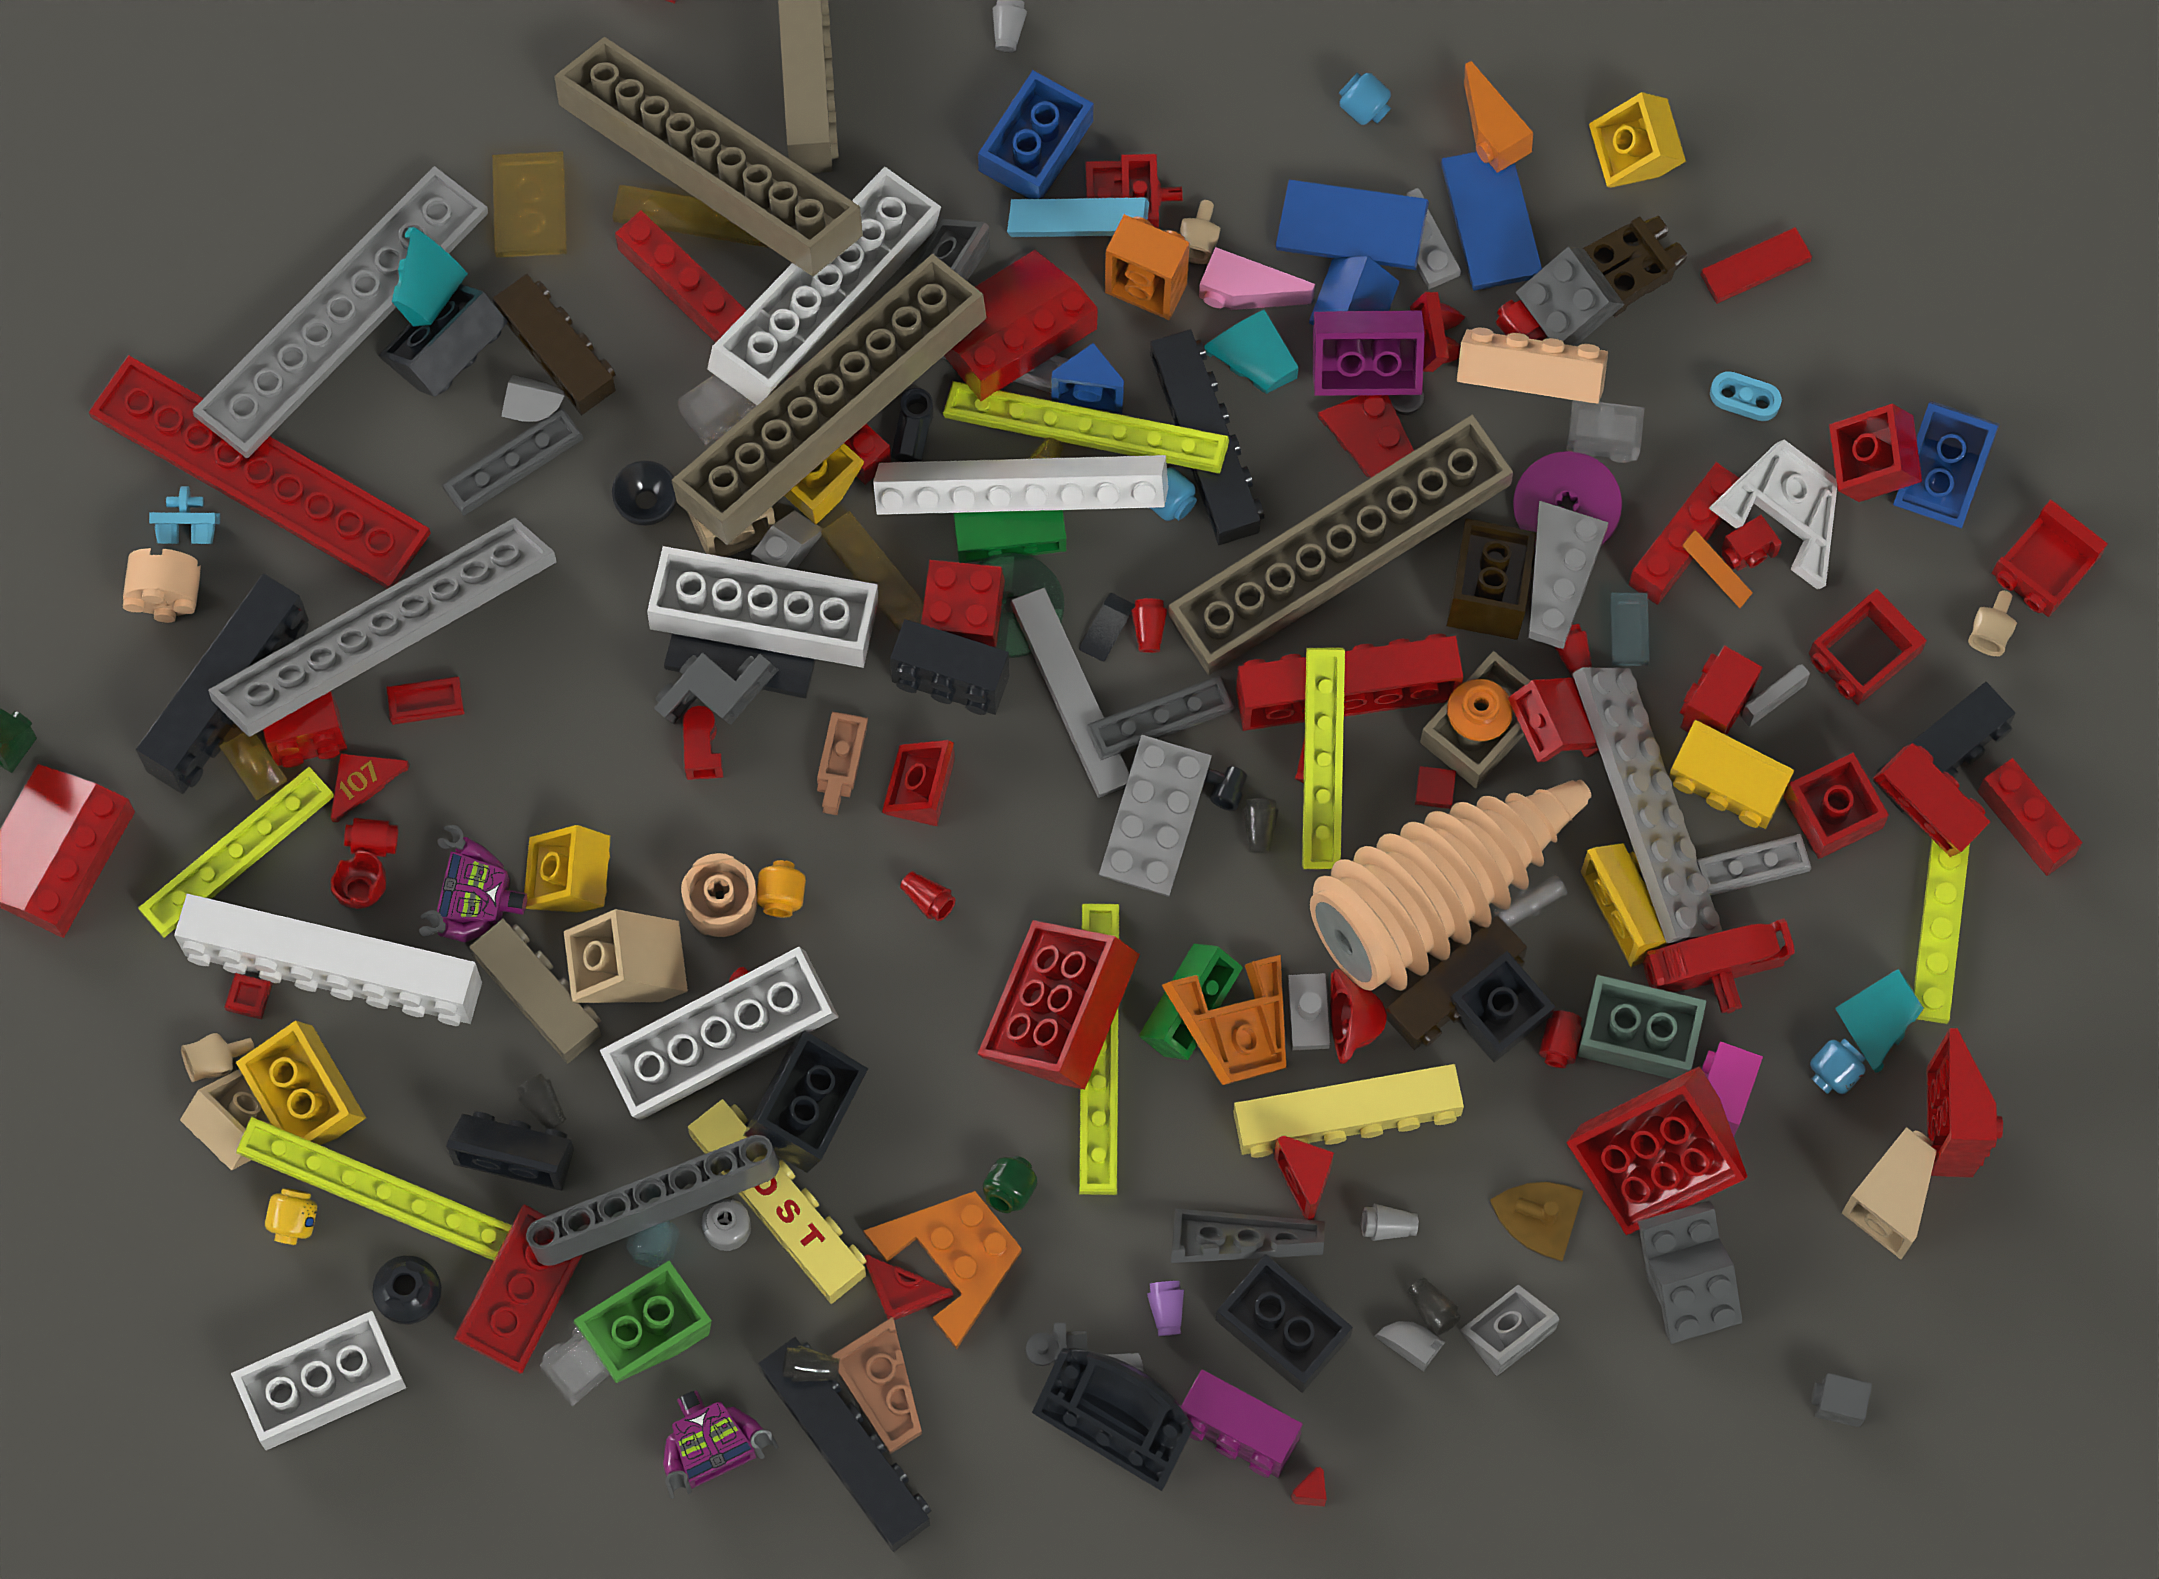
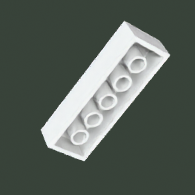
(763, 606)
(718, 1033)

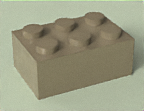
(1468, 757)

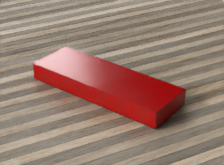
(1756, 265)

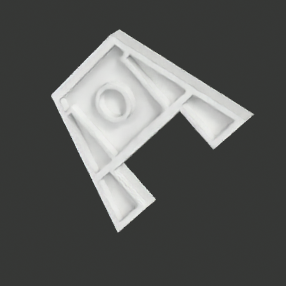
(1795, 495)

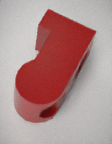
(698, 733)

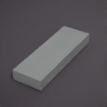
(1754, 864)

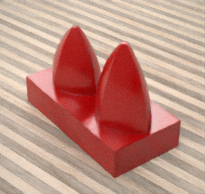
(1436, 319)

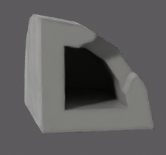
(530, 399)
(1411, 1342)

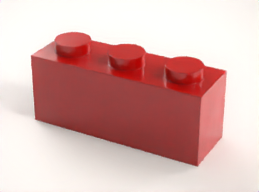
(1932, 799)
(2029, 816)

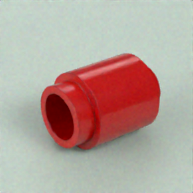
(1516, 318)
(371, 836)
(1561, 1039)

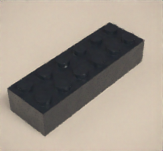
(192, 723)

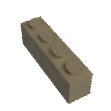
(536, 990)

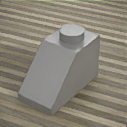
(787, 542)

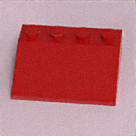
(1029, 319)
(57, 846)
(1059, 1003)
(1959, 1110)
(1660, 1150)

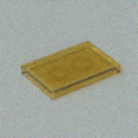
(529, 204)

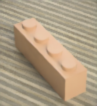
(1532, 365)

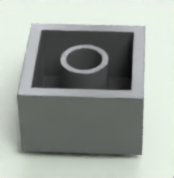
(1570, 297)

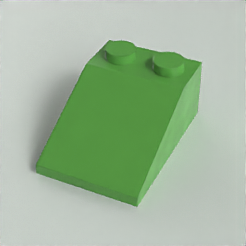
(644, 1323)

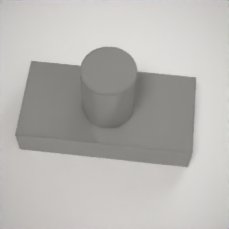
(1308, 1011)

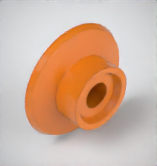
(1479, 724)

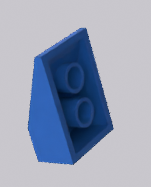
(1952, 459)

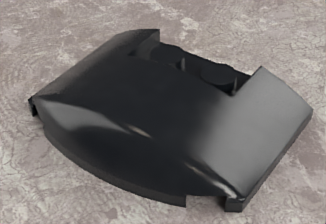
(1116, 1413)

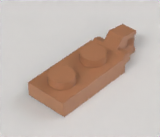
(840, 759)

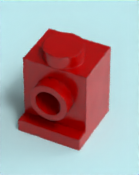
(1750, 544)

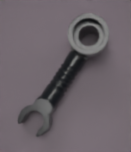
(1227, 787)

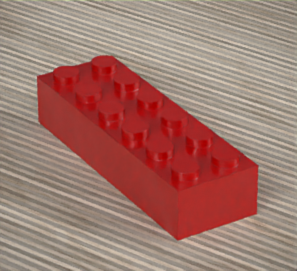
(1374, 681)

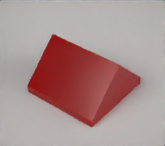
(920, 781)
(1305, 1171)

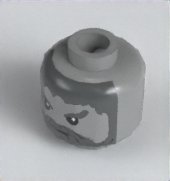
(732, 1234)

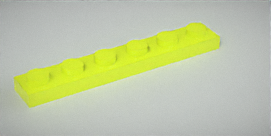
(1323, 757)
(238, 849)
(1940, 933)

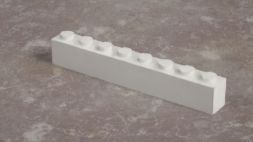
(1021, 484)

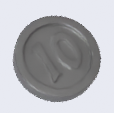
(1406, 403)

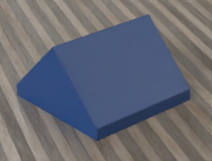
(1356, 286)
(1088, 382)

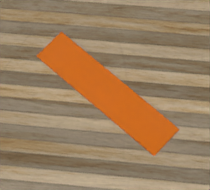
(1717, 569)

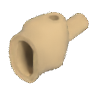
(1201, 234)
(1993, 626)
(213, 1056)

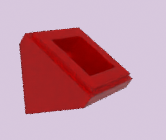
(1311, 1489)

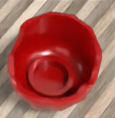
(359, 880)

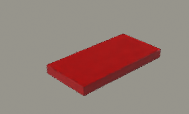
(515, 1299)

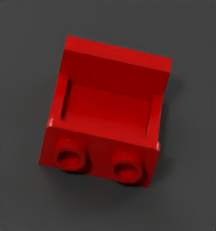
(2049, 559)
(1553, 718)

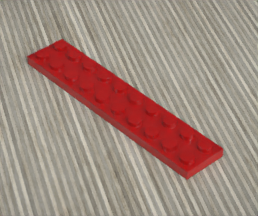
(269, 482)

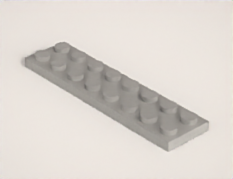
(1647, 803)

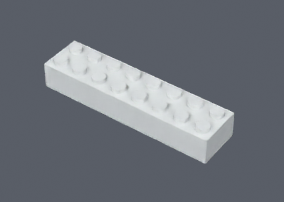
(805, 311)
(328, 960)

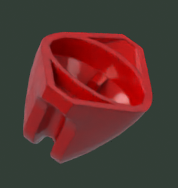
(1355, 1015)

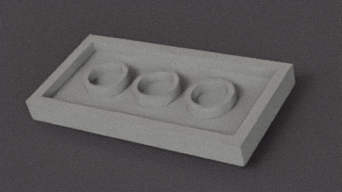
(1155, 815)

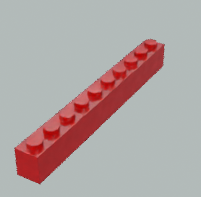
(712, 307)

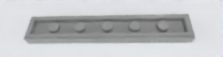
(1067, 687)

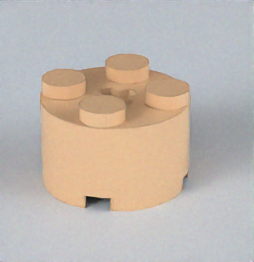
(161, 584)
(725, 915)

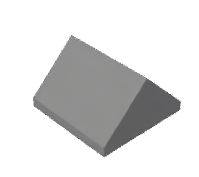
(1510, 1329)

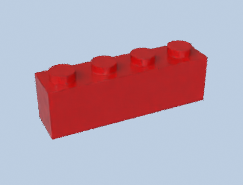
(1667, 557)

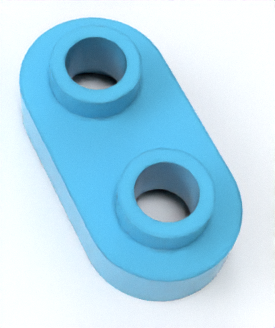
(1746, 394)

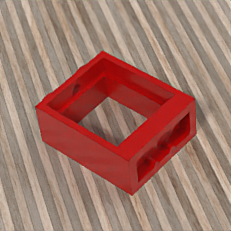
(1894, 626)

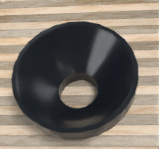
(643, 477)
(411, 1307)

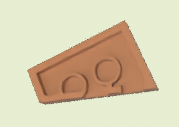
(880, 1385)

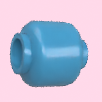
(1365, 98)
(1179, 497)
(1837, 1066)

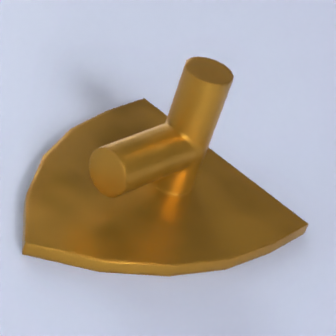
(1539, 1215)

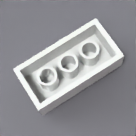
(318, 1380)

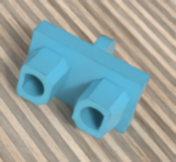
(168, 523)

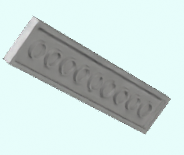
(333, 316)
(381, 626)

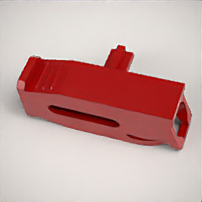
(1719, 960)

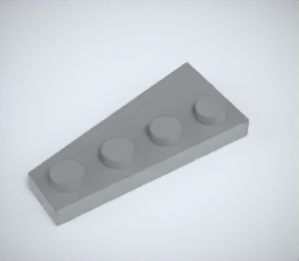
(1562, 566)

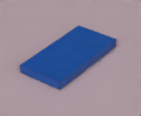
(1491, 221)
(1352, 224)

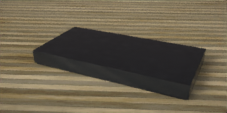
(791, 678)

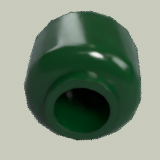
(1009, 1184)

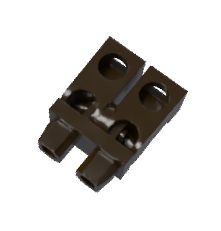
(1635, 259)

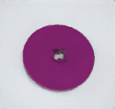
(1573, 476)

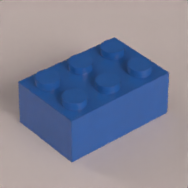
(1035, 136)

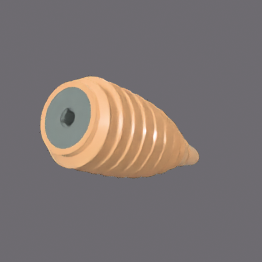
(1433, 880)

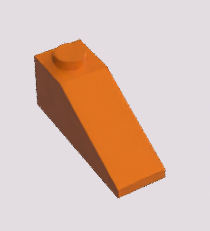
(1497, 128)

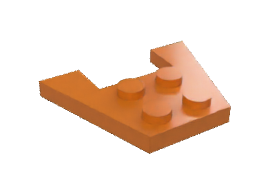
(1240, 1037)
(964, 1244)

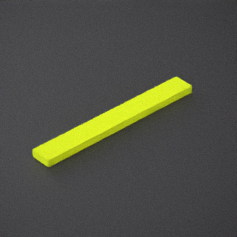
(1088, 427)
(1100, 1096)
(372, 1188)

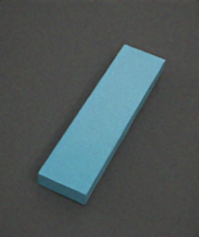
(1072, 216)

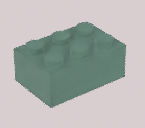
(1641, 1028)

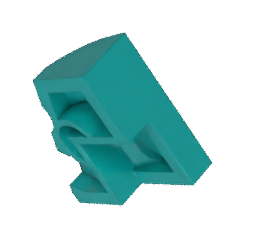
(425, 279)
(1255, 352)
(1880, 1016)

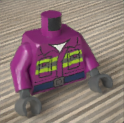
(472, 892)
(710, 1443)

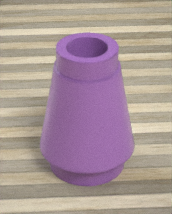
(1166, 1306)

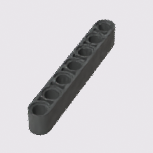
(634, 1200)

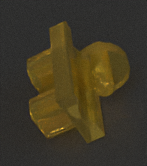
(253, 764)

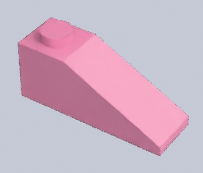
(1245, 284)

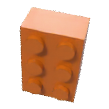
(1146, 266)

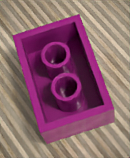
(1368, 353)
(1241, 1425)

